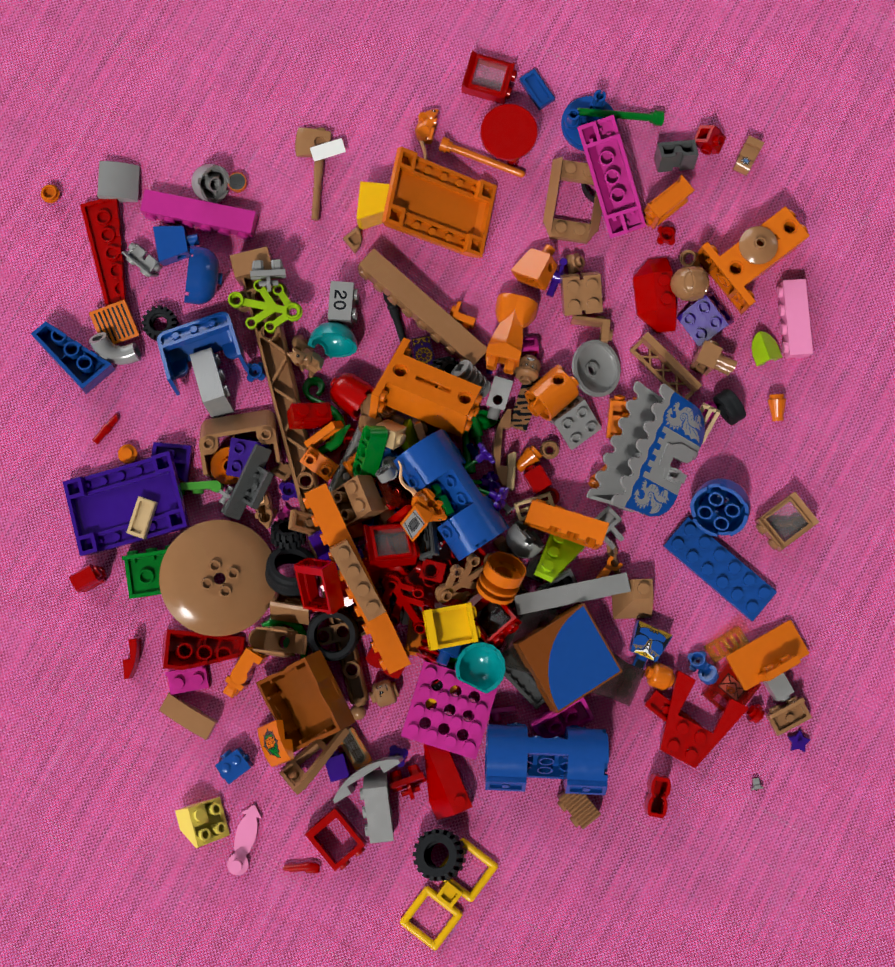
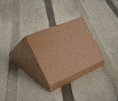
(289, 609)

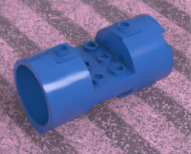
(474, 517)
(576, 759)

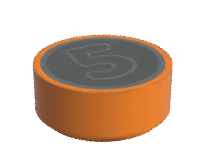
(237, 182)

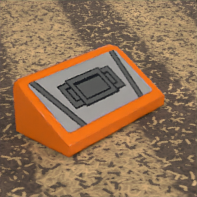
(416, 521)

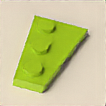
(556, 557)

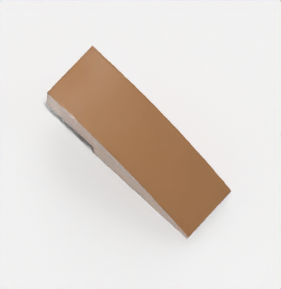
(188, 716)

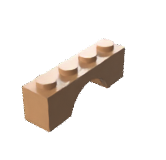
(357, 579)

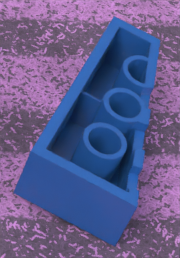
(77, 361)

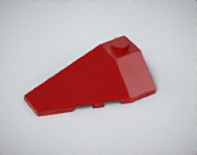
(191, 650)
(445, 786)

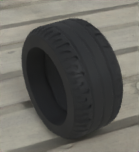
(279, 582)
(333, 655)

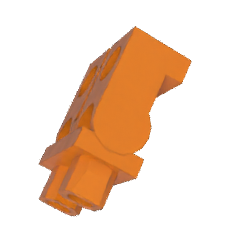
(243, 672)

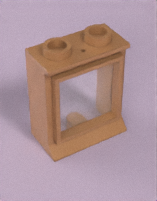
(786, 522)

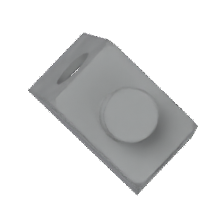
(501, 388)

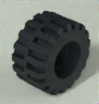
(423, 855)

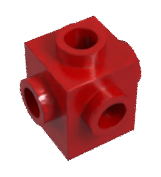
(709, 139)

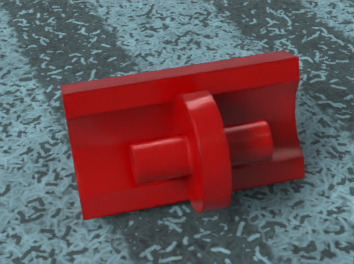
(398, 783)

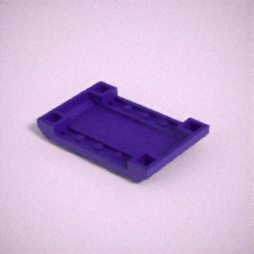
(105, 502)

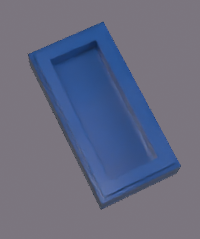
(536, 89)

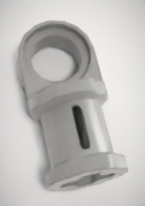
(387, 471)

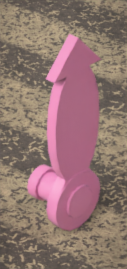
(244, 841)

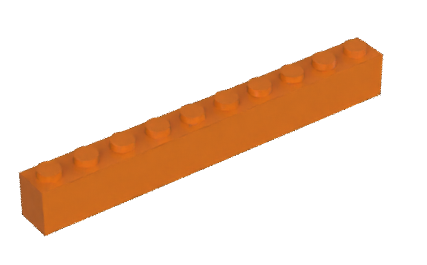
(334, 531)

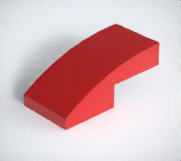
(131, 665)

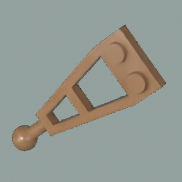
(296, 776)

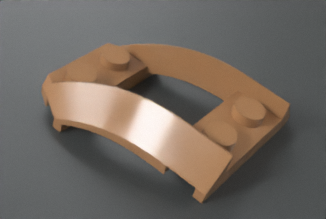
(565, 229)

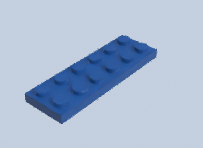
(720, 569)

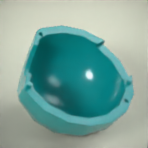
(335, 338)
(480, 666)

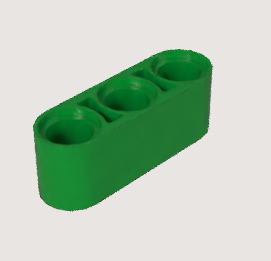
(370, 450)

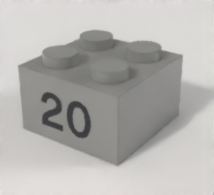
(342, 303)

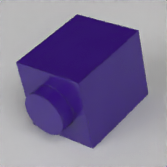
(338, 766)

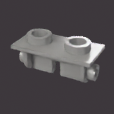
(135, 257)

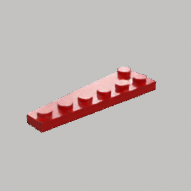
(105, 239)

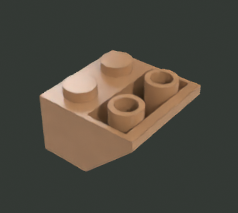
(358, 500)

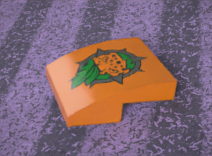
(273, 743)

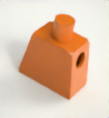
(536, 267)

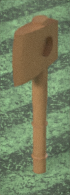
(304, 141)

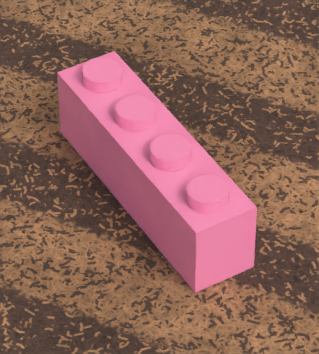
(795, 318)

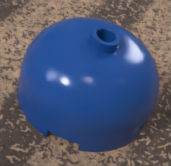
(202, 276)
(720, 507)

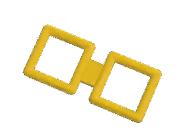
(447, 897)

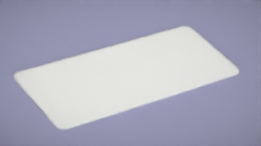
(327, 149)

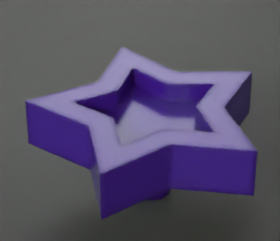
(798, 741)

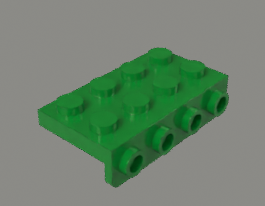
(143, 572)

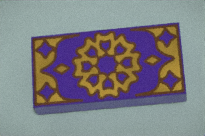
(423, 349)

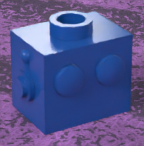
(233, 764)

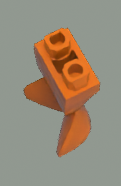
(505, 346)

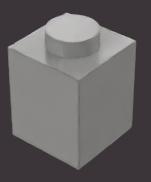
(779, 688)

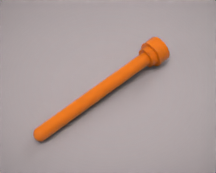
(448, 146)

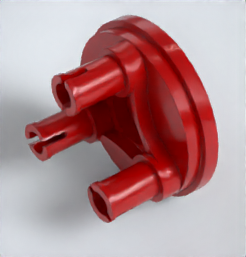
(509, 132)

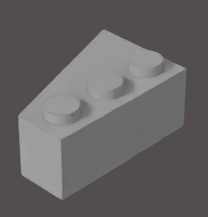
(211, 383)
(377, 807)

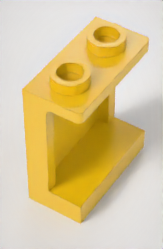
(451, 626)

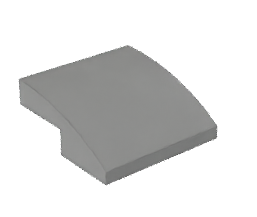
(118, 181)

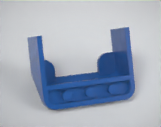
(208, 332)

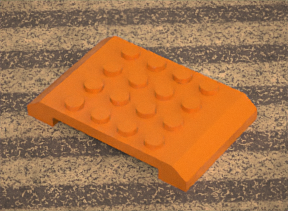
(438, 204)

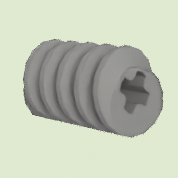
(470, 373)

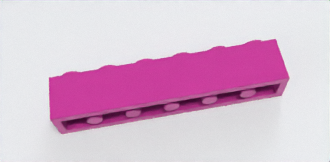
(199, 213)

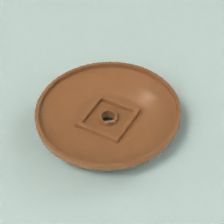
(189, 574)

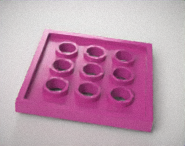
(437, 716)

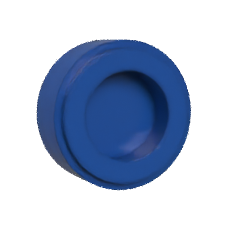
(709, 675)

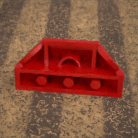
(654, 297)

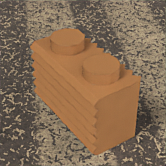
(580, 808)

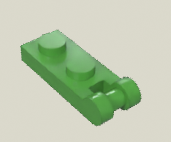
(199, 487)

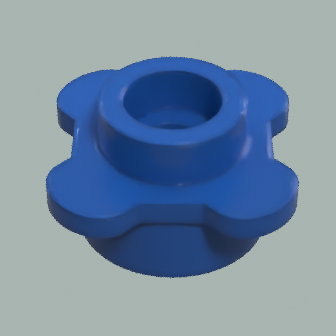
(259, 375)
(693, 657)

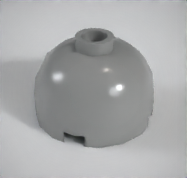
(210, 182)
(522, 541)

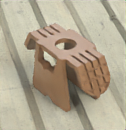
(269, 638)

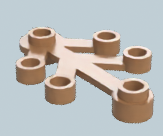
(448, 591)

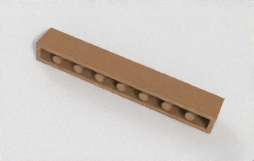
(421, 308)

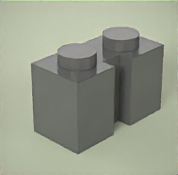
(676, 154)

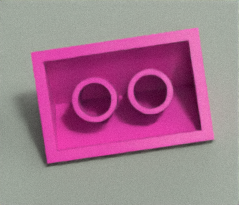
(554, 724)

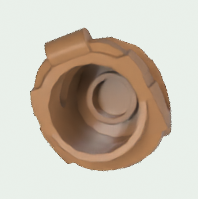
(690, 283)

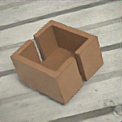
(581, 293)

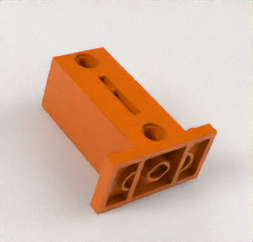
(735, 273)
(426, 393)

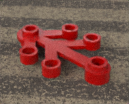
(405, 600)

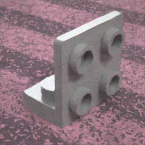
(576, 422)

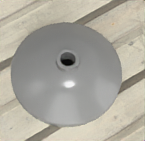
(602, 365)

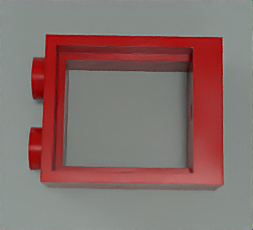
(305, 574)
(508, 628)
(321, 824)

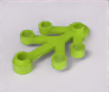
(268, 307)

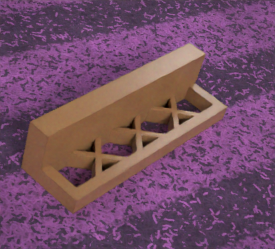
(669, 361)

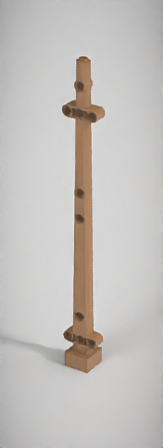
(285, 392)

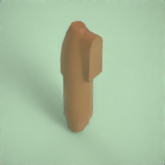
(614, 562)

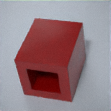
(536, 479)

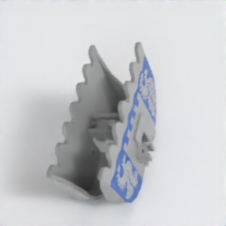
(652, 435)

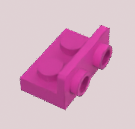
(188, 679)

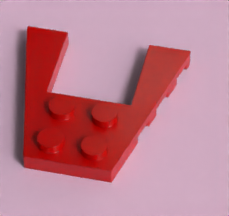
(686, 739)

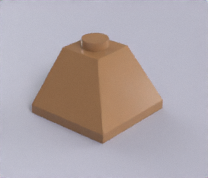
(636, 603)

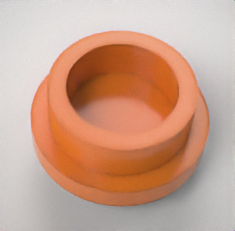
(50, 193)
(127, 454)

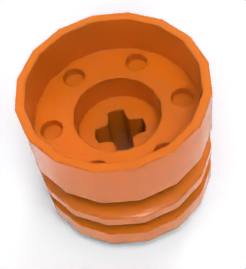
(501, 578)

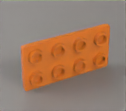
(768, 655)

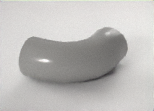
(112, 353)

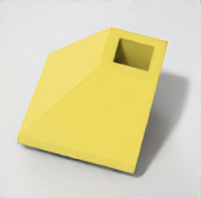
(203, 822)

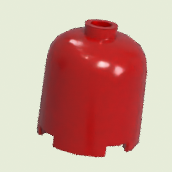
(349, 393)

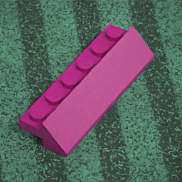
(611, 176)

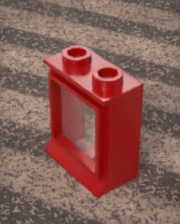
(488, 78)
(389, 546)

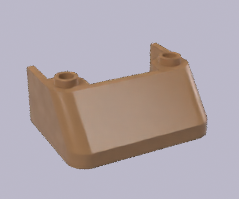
(261, 421)

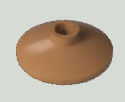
(752, 251)

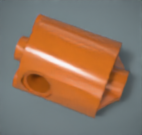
(551, 393)

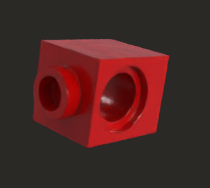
(440, 570)

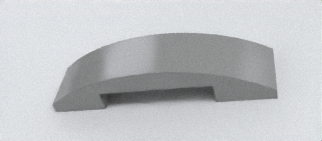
(385, 764)

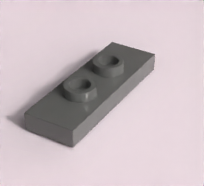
(526, 686)

